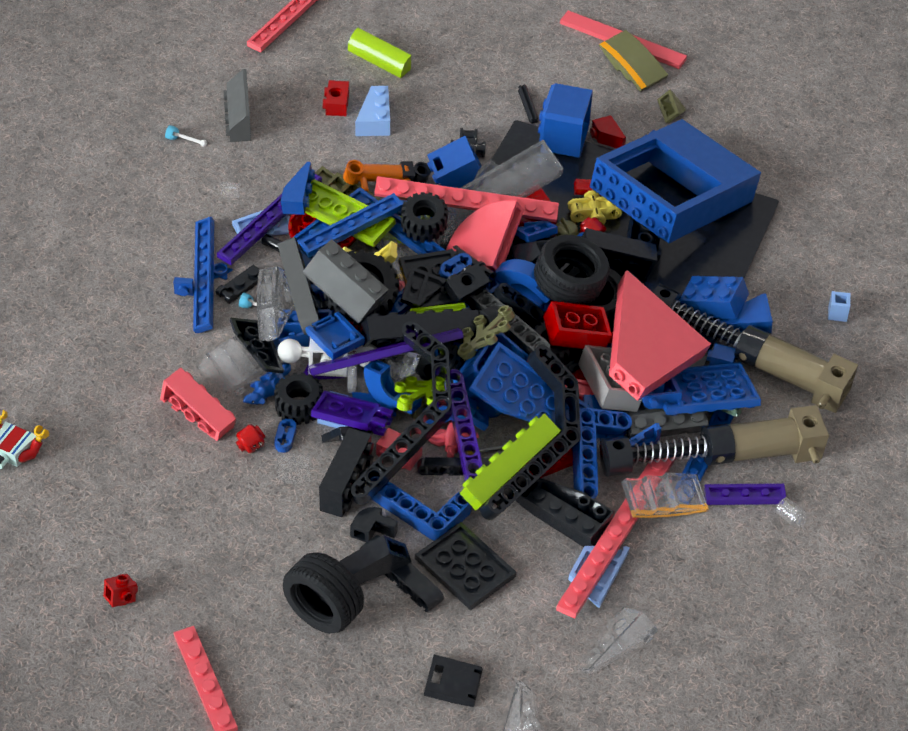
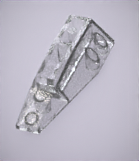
(273, 302)

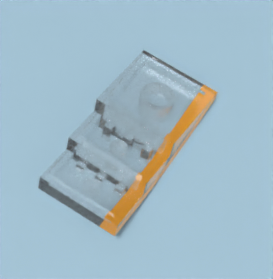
(664, 495)

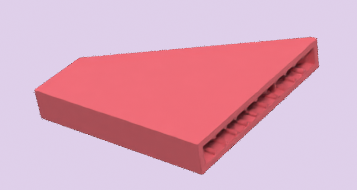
(649, 340)

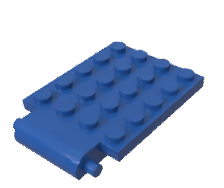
(705, 389)

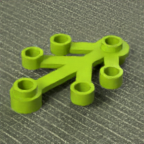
(405, 401)

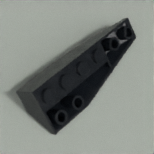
(567, 511)

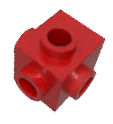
(120, 590)

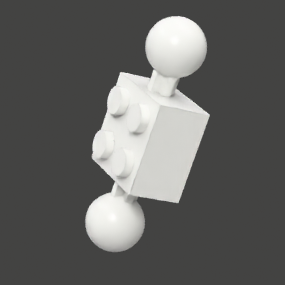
(291, 351)

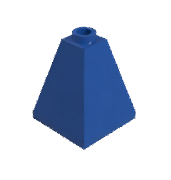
(753, 312)

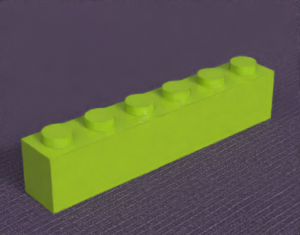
(509, 462)

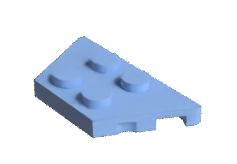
(604, 584)

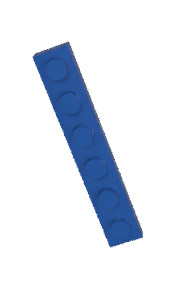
(352, 224)

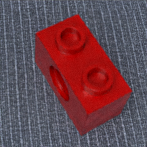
(336, 98)

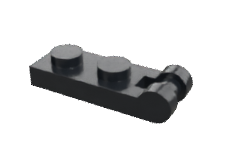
(238, 285)

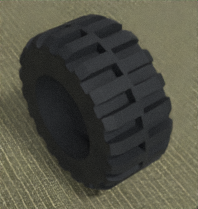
(380, 270)

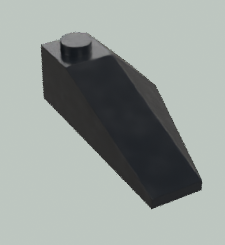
(262, 351)

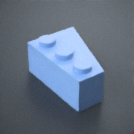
(374, 114)

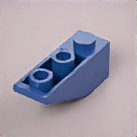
(296, 192)

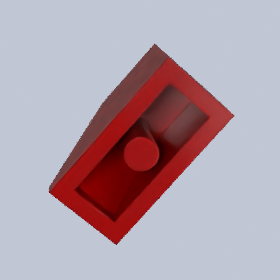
(607, 132)

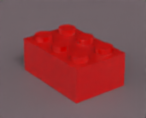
(576, 325)

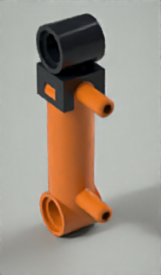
(365, 173)

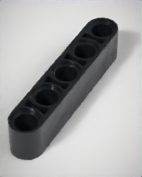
(415, 584)

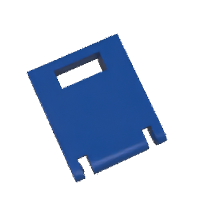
(332, 334)

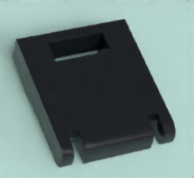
(458, 681)

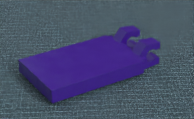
(352, 412)

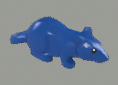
(266, 386)

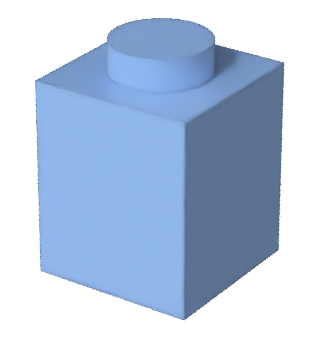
(839, 306)

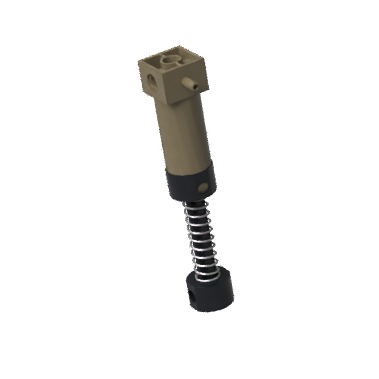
(825, 379)
(798, 435)

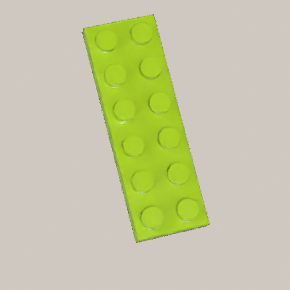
(332, 206)

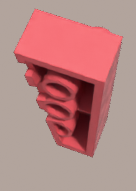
(197, 404)

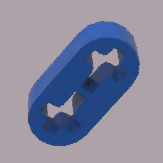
(453, 263)
(281, 434)

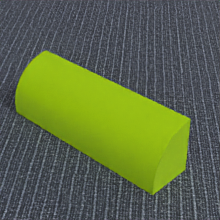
(379, 53)

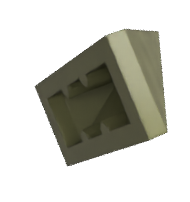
(670, 106)

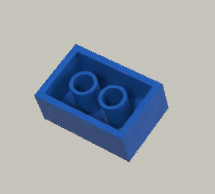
(715, 296)

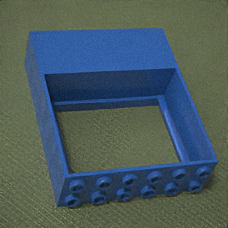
(693, 160)

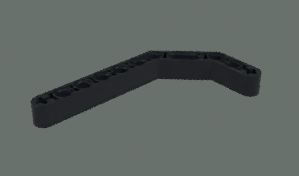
(542, 362)
(418, 425)

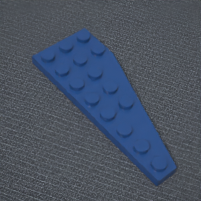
(516, 389)

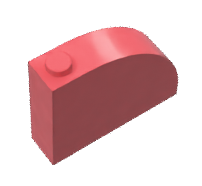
(489, 232)

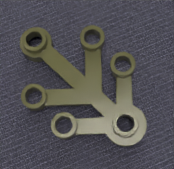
(468, 348)

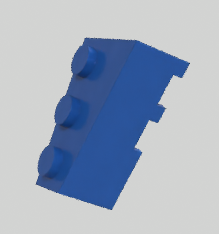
(293, 329)

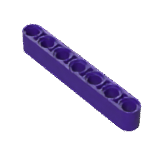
(464, 426)

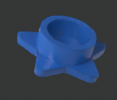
(221, 267)

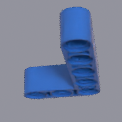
(589, 446)
(419, 515)

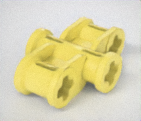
(593, 207)

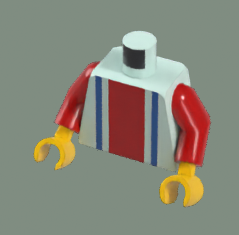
(18, 444)

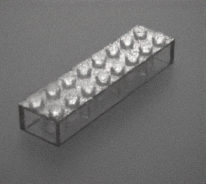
(515, 177)

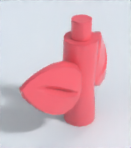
(447, 438)

